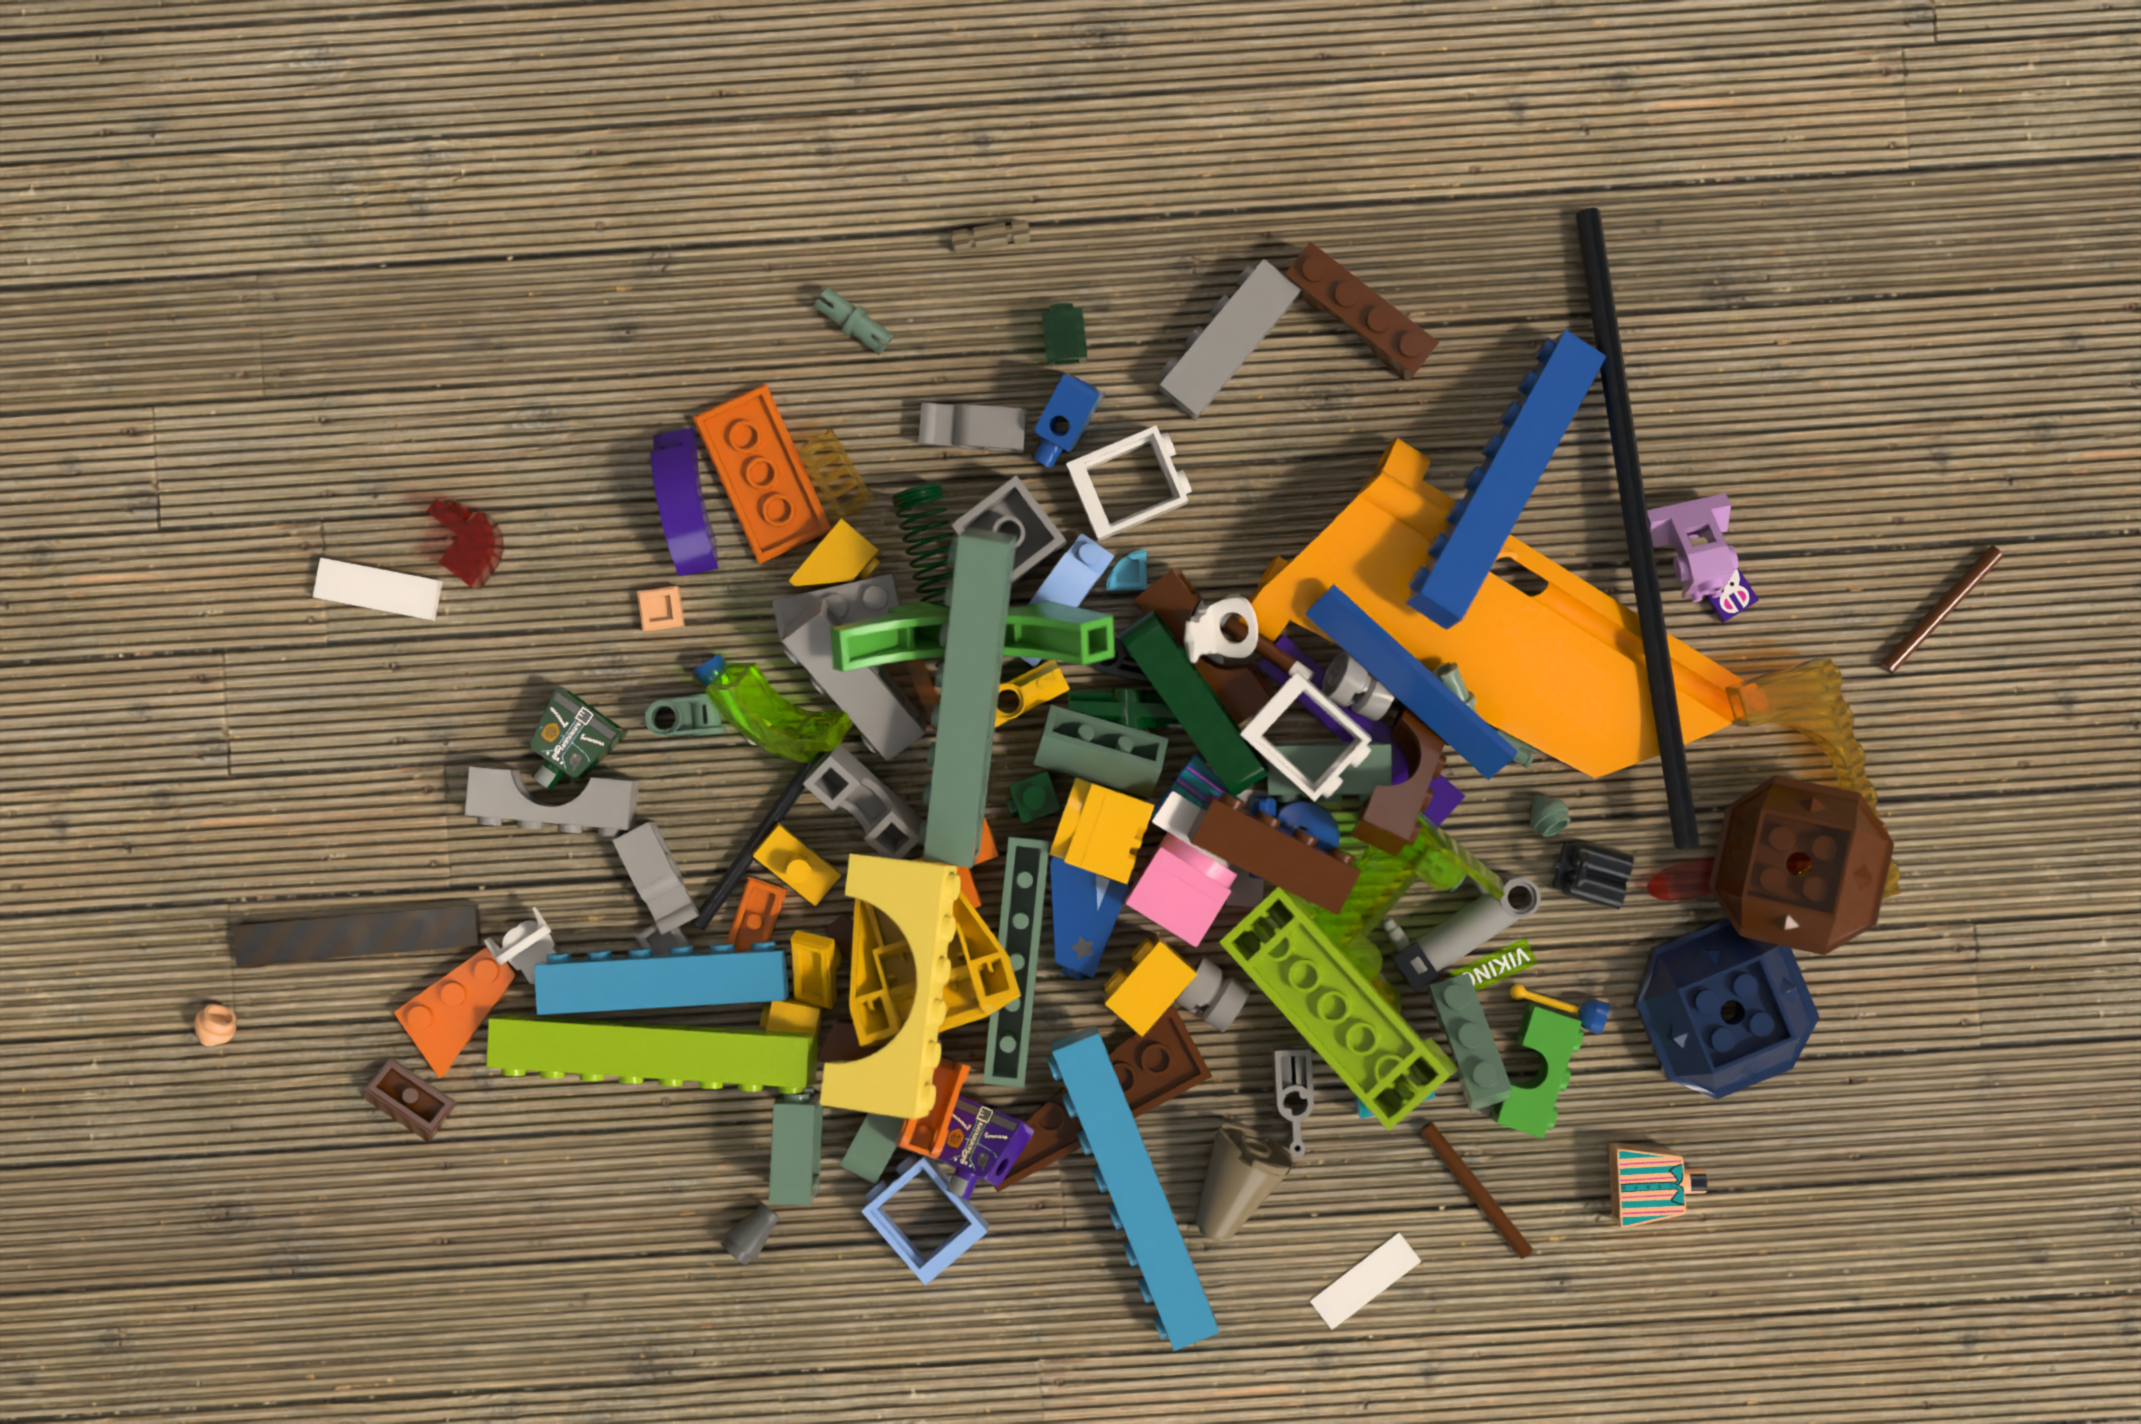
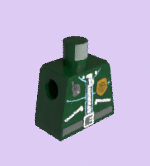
(572, 738)

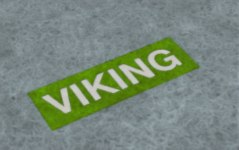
(1498, 965)

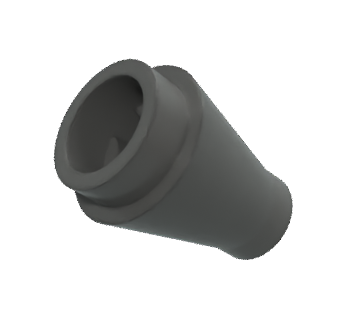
(750, 1234)

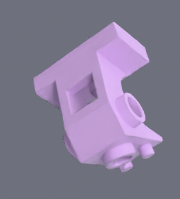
(1703, 567)

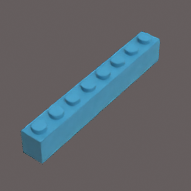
(1134, 1188)

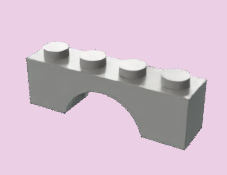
(502, 794)

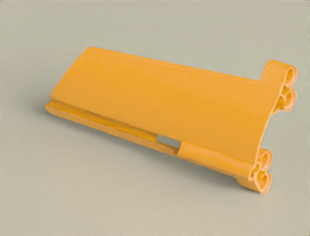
(1542, 667)

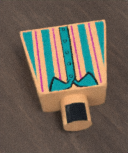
(1649, 1184)

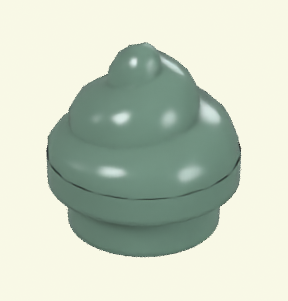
(1548, 815)

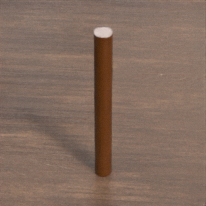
(1941, 609)
(1476, 1190)

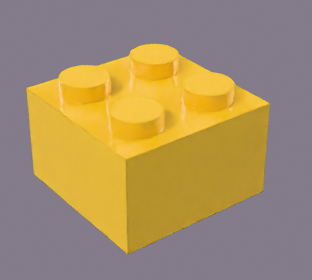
(1148, 984)

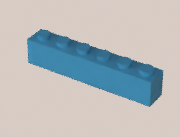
(662, 979)

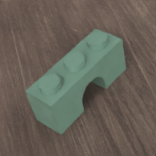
(1471, 1042)

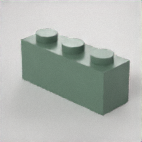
(1101, 751)
(1316, 757)

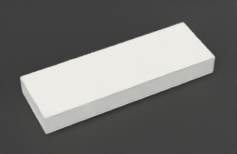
(377, 589)

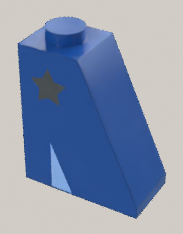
(1083, 916)

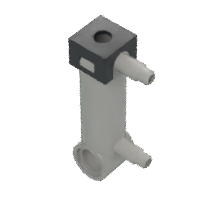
(1459, 934)

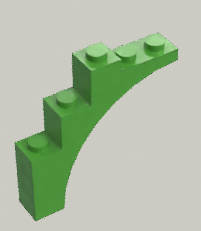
(1033, 630)

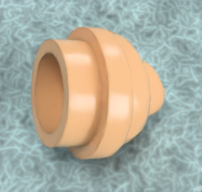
(215, 1025)

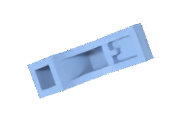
(1073, 577)

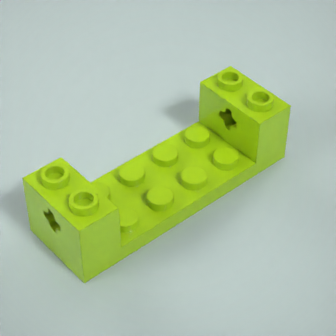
(1336, 1007)

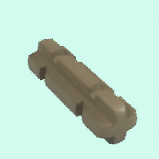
(990, 236)

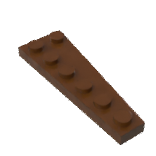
(1149, 1072)

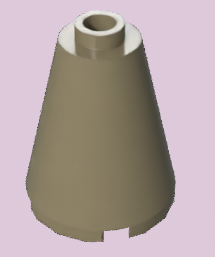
(1238, 1179)

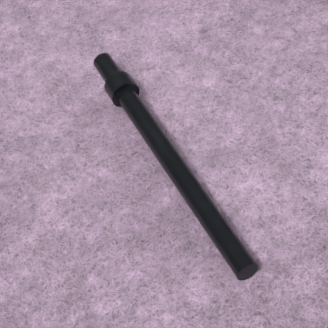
(745, 857)

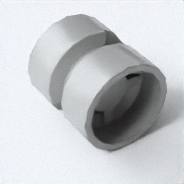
(1351, 684)
(1213, 995)

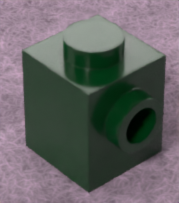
(1032, 798)

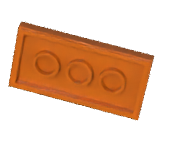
(762, 474)

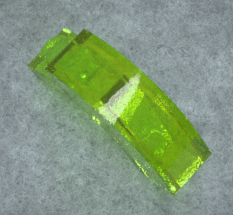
(769, 719)

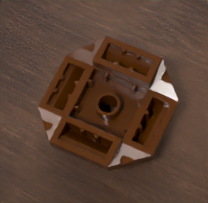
(1847, 872)

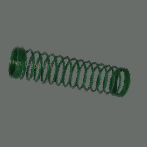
(905, 500)

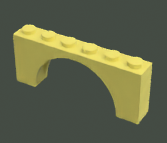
(901, 1073)

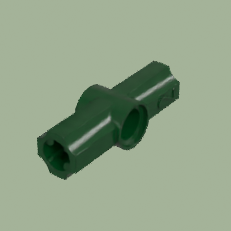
(1125, 707)

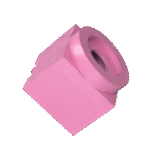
(1181, 889)

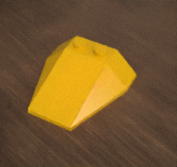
(886, 974)

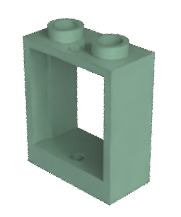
(796, 1148)

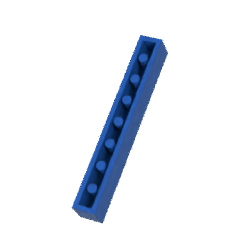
(1504, 480)

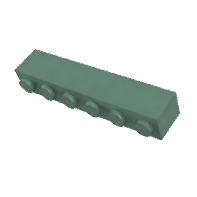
(1020, 939)

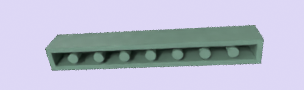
(968, 696)

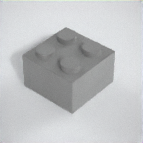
(1017, 513)

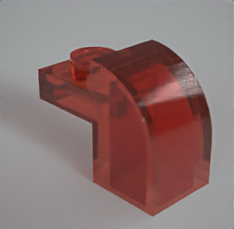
(478, 545)

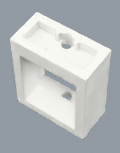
(1163, 450)
(1330, 779)

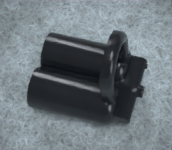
(1593, 874)

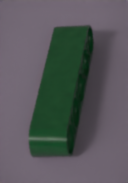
(1194, 703)

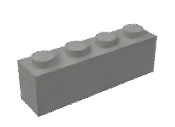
(1228, 339)
(867, 694)

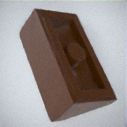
(409, 1100)

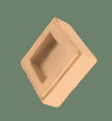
(660, 609)

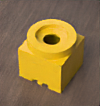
(1101, 830)

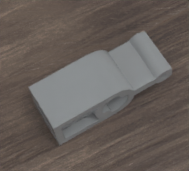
(973, 427)
(656, 876)
(1284, 1084)

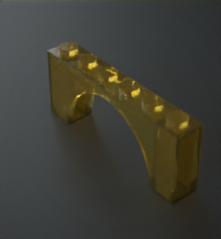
(1813, 704)

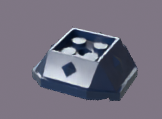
(1683, 1001)

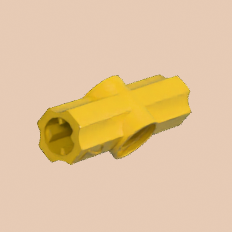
(1033, 689)

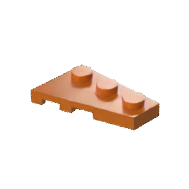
(454, 1008)

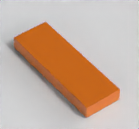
(756, 913)

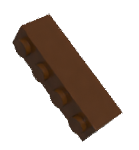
(1273, 852)

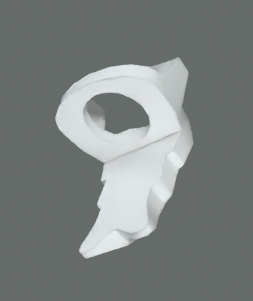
(1204, 633)
(524, 946)

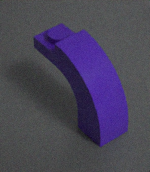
(682, 502)

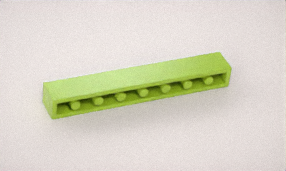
(652, 1051)

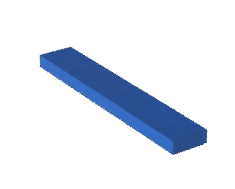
(1411, 682)

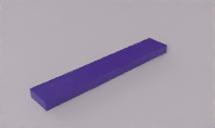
(1445, 795)

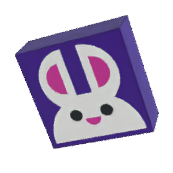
(1734, 599)

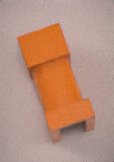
(930, 1132)

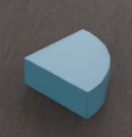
(1129, 573)

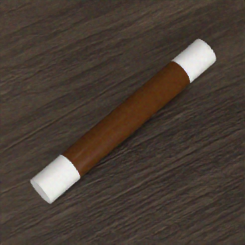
(1266, 648)

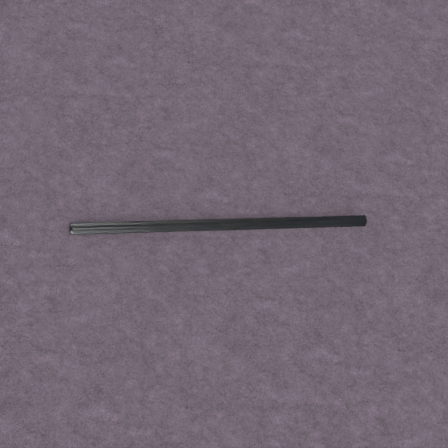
(1637, 530)

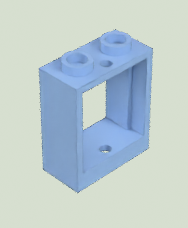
(924, 1267)

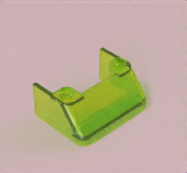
(1384, 881)

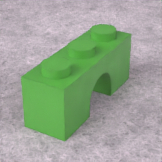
(1533, 1103)

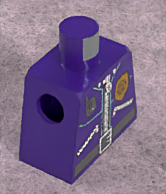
(981, 1145)

